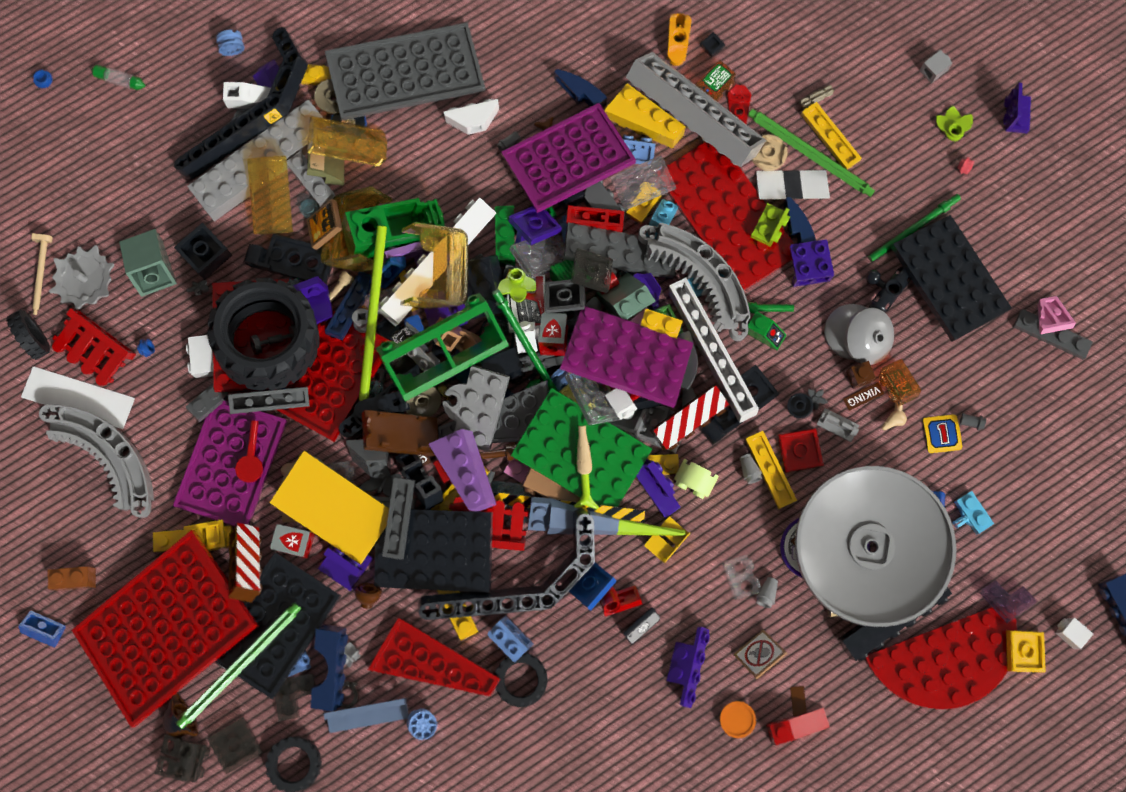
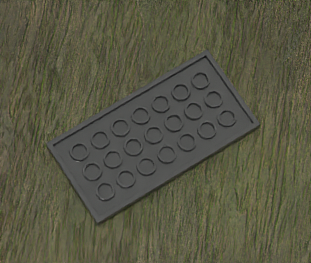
(404, 71)

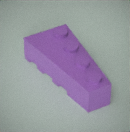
(465, 468)

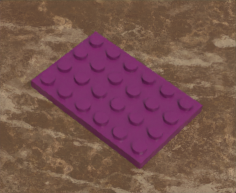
(568, 157)
(627, 356)
(210, 478)

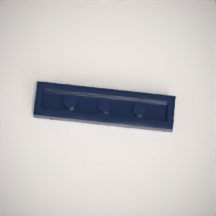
(351, 302)

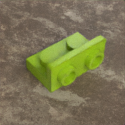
(769, 225)

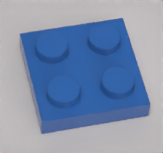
(592, 586)

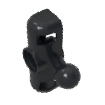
(897, 282)

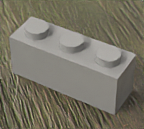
(313, 184)

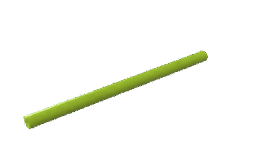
(372, 312)

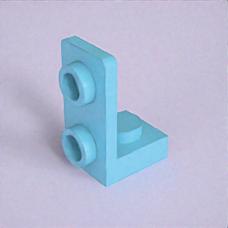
(664, 214)

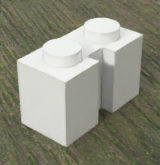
(200, 356)

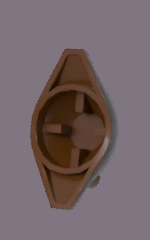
(173, 714)

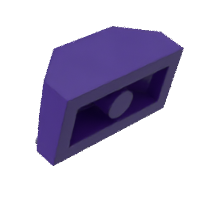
(266, 74)
(652, 286)

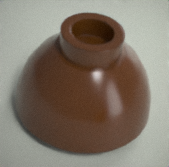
(367, 594)

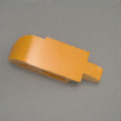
(677, 50)

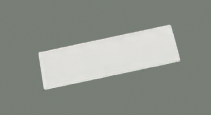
(57, 389)

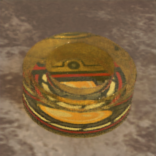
(442, 389)

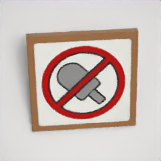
(760, 654)

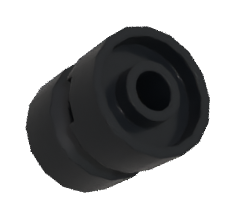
(800, 406)

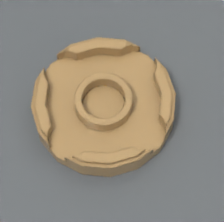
(773, 157)

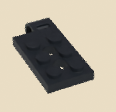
(278, 257)
(727, 422)

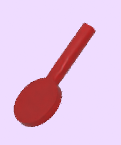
(250, 467)

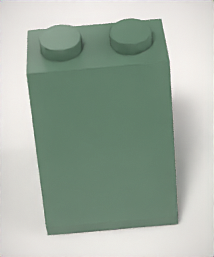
(147, 263)
(627, 297)

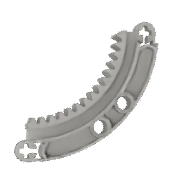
(684, 250)
(88, 432)

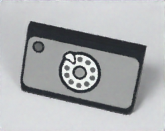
(641, 625)

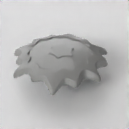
(82, 277)

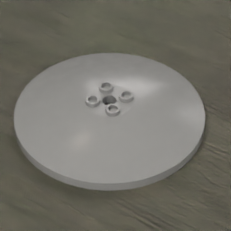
(911, 539)

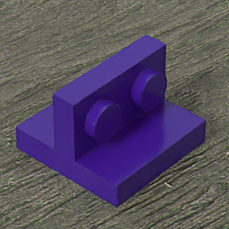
(534, 226)
(343, 568)

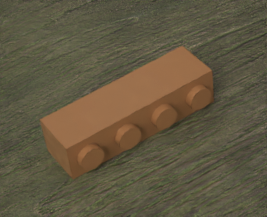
(539, 484)

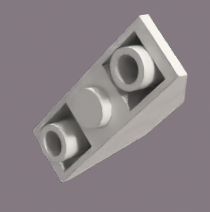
(472, 117)

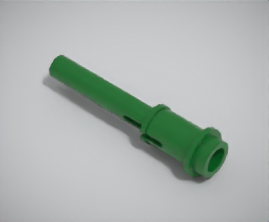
(753, 307)

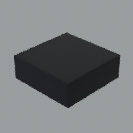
(712, 44)

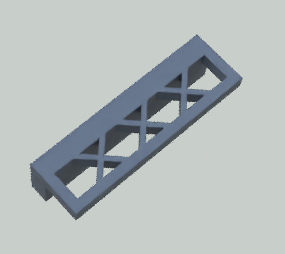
(367, 715)

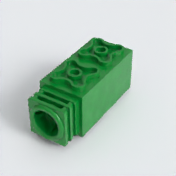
(361, 225)

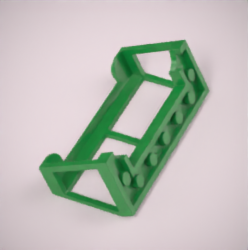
(491, 342)

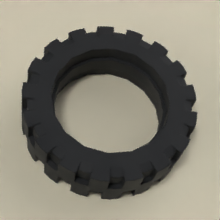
(28, 334)
(535, 695)
(272, 768)

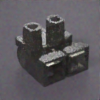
(184, 760)

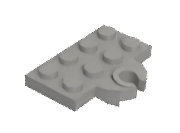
(478, 404)

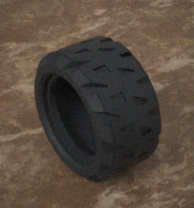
(257, 297)

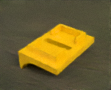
(214, 534)
(660, 547)

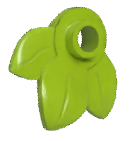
(954, 122)
(517, 287)

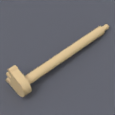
(43, 240)

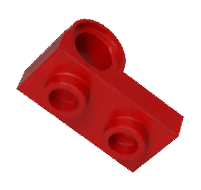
(620, 600)

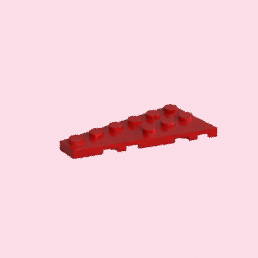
(422, 658)

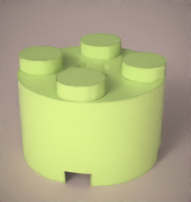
(695, 478)

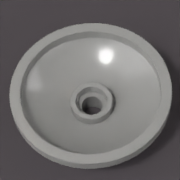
(836, 327)
(862, 336)

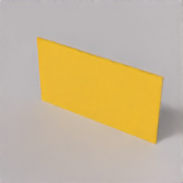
(332, 507)

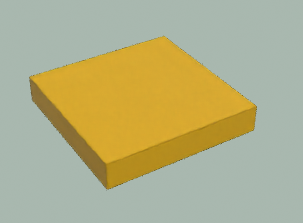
(1025, 651)

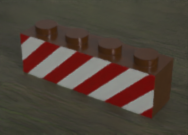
(689, 417)
(244, 563)

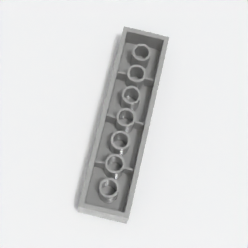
(695, 109)
(228, 181)

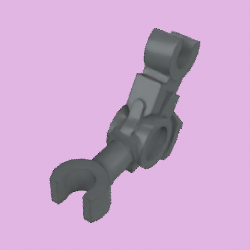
(547, 363)

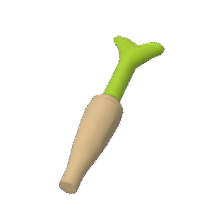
(584, 467)

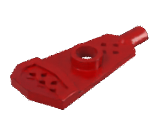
(739, 103)

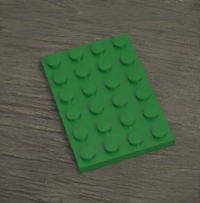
(551, 450)

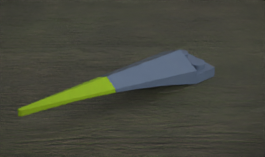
(557, 518)

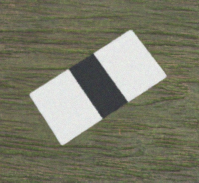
(793, 184)

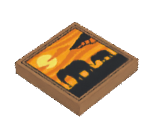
(324, 224)

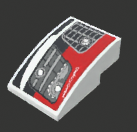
(532, 306)

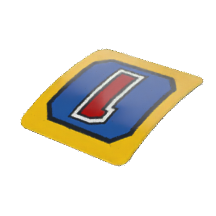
(942, 433)

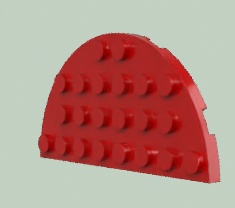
(947, 664)

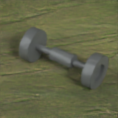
(256, 343)

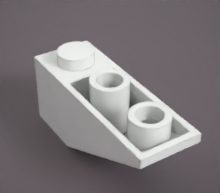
(243, 94)

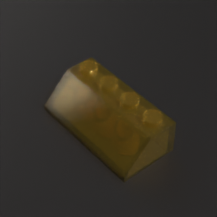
(346, 141)
(269, 195)

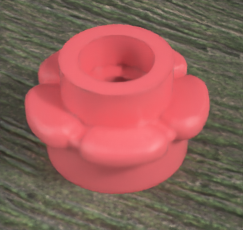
(965, 165)

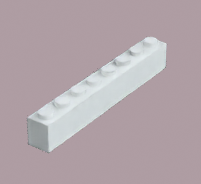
(422, 277)
(713, 350)

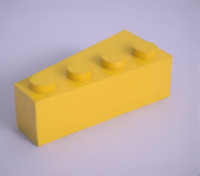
(644, 117)

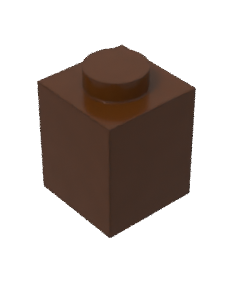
(860, 375)

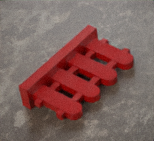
(101, 348)
(515, 540)

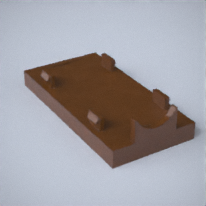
(399, 432)

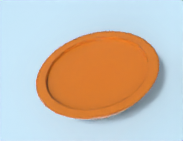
(737, 719)

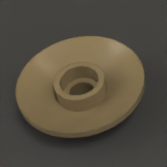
(322, 96)
(427, 406)

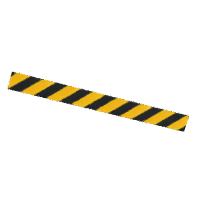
(616, 512)

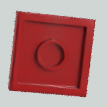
(800, 450)

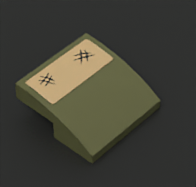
(326, 167)

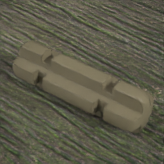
(816, 96)

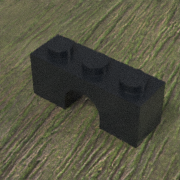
(425, 487)

